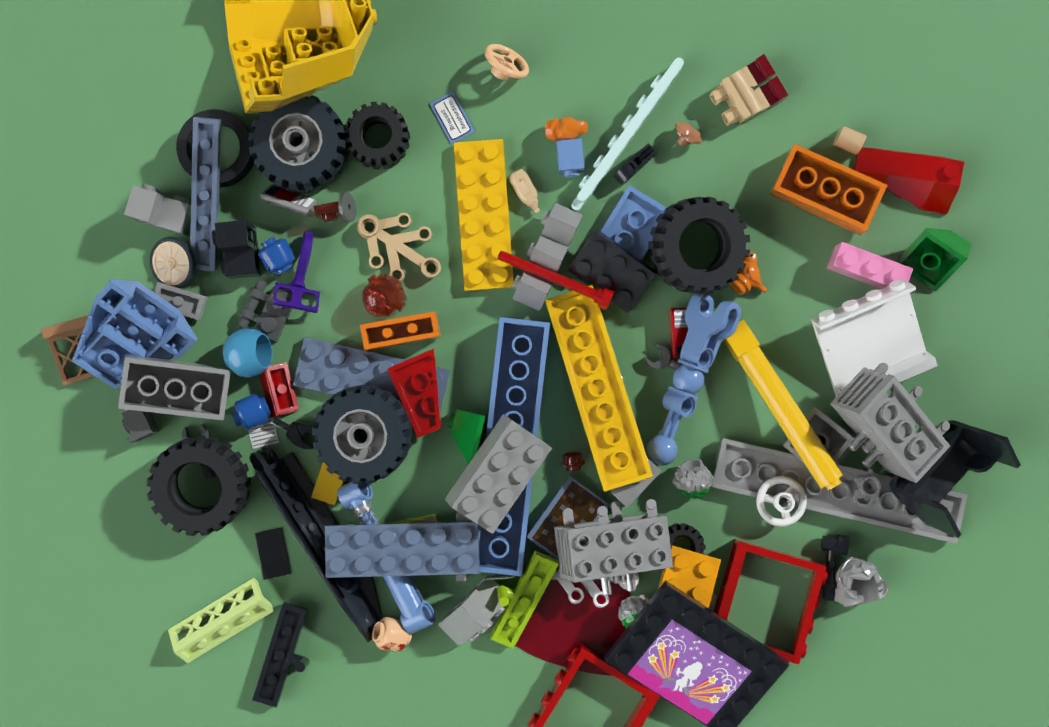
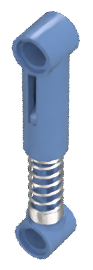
(415, 612)

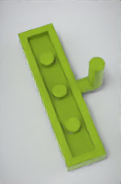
(523, 599)

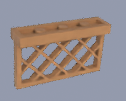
(61, 331)

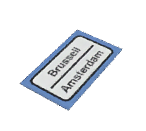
(452, 117)

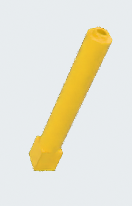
(747, 352)

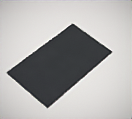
(272, 553)

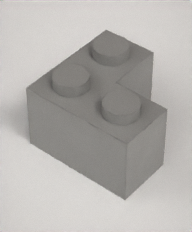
(152, 208)
(473, 613)

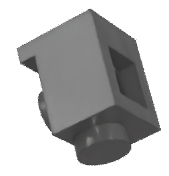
(138, 424)

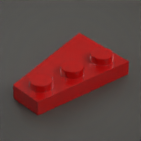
(418, 391)

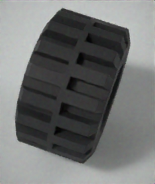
(365, 119)

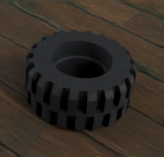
(730, 245)
(172, 504)

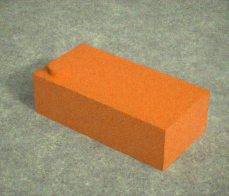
(828, 190)

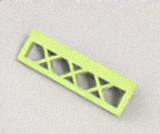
(220, 626)

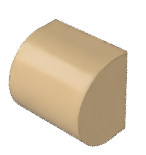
(849, 140)

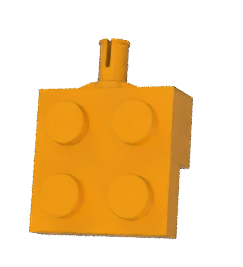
(692, 574)

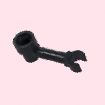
(833, 546)

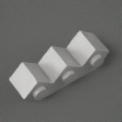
(548, 253)

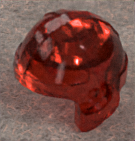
(383, 295)

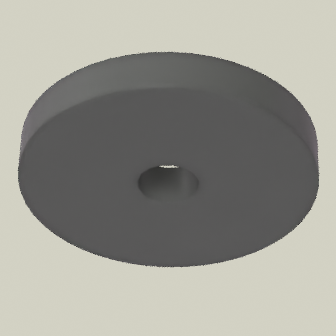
(347, 207)

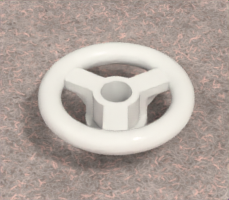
(793, 487)

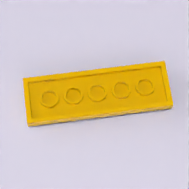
(483, 214)

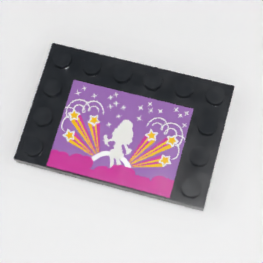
(696, 659)

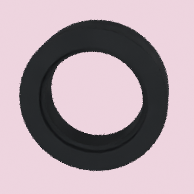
(244, 160)

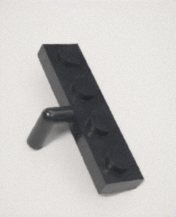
(281, 655)

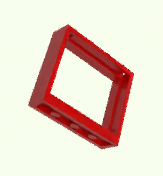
(811, 602)
(565, 676)

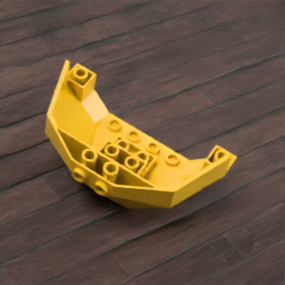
(294, 46)

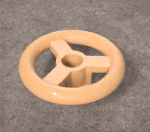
(503, 65)

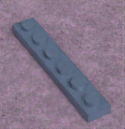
(205, 191)

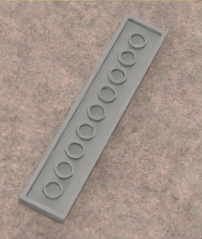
(746, 467)

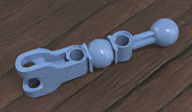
(696, 355)

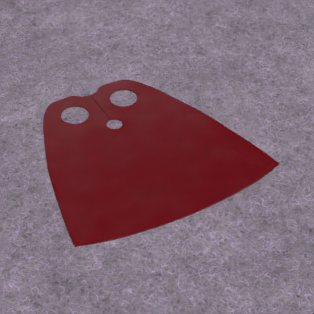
(561, 625)

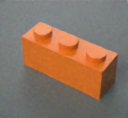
(400, 331)

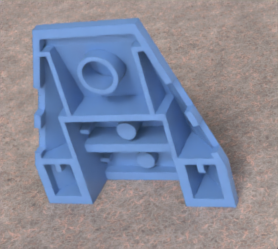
(130, 322)

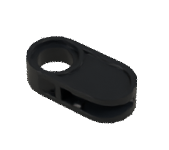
(635, 164)

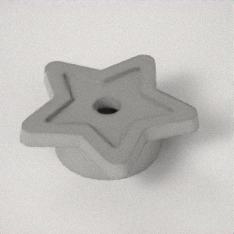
(873, 491)

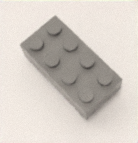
(174, 387)
(497, 474)

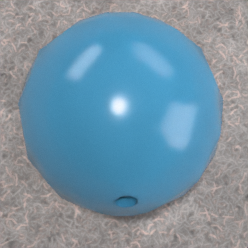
(247, 352)

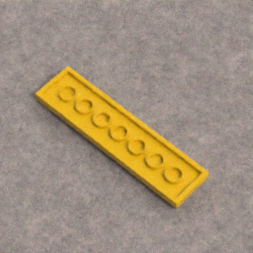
(599, 390)

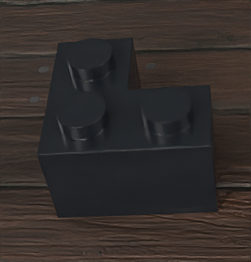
(239, 248)

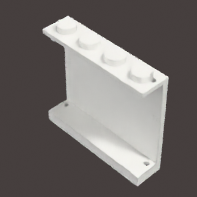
(873, 332)

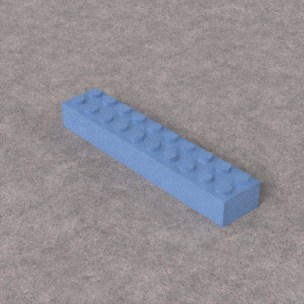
(518, 395)

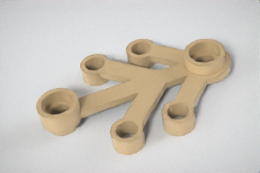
(395, 244)

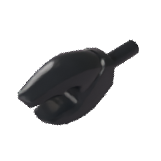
(296, 432)

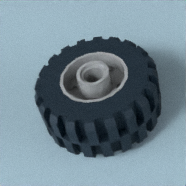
(304, 165)
(343, 447)

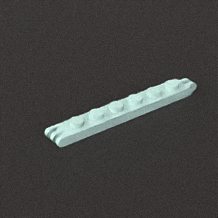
(630, 127)

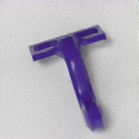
(298, 286)

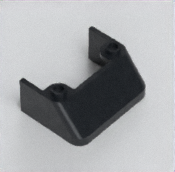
(968, 450)

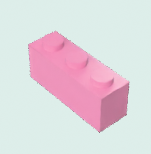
(866, 266)

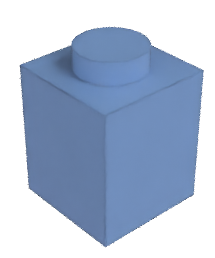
(570, 157)

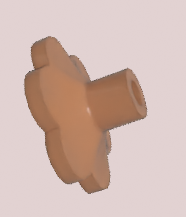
(687, 134)

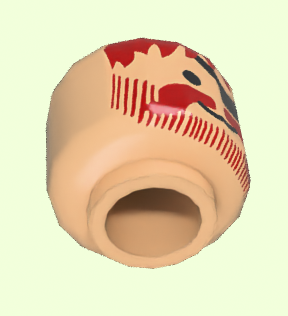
(390, 634)

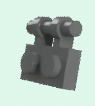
(272, 318)

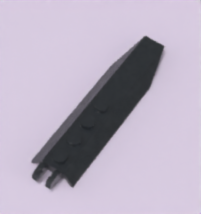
(307, 517)

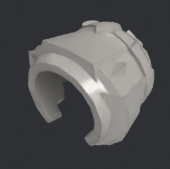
(858, 583)

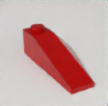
(918, 178)

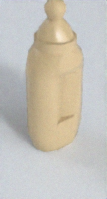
(525, 189)

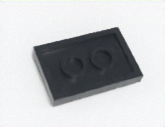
(612, 267)

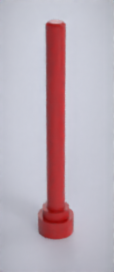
(600, 296)

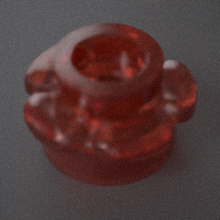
(572, 461)

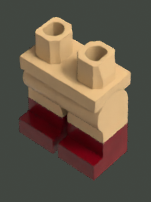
(739, 92)

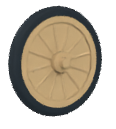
(172, 262)

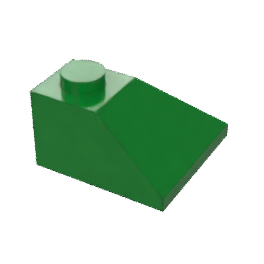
(935, 256)
(467, 431)

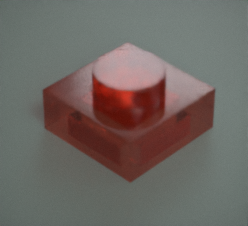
(327, 211)

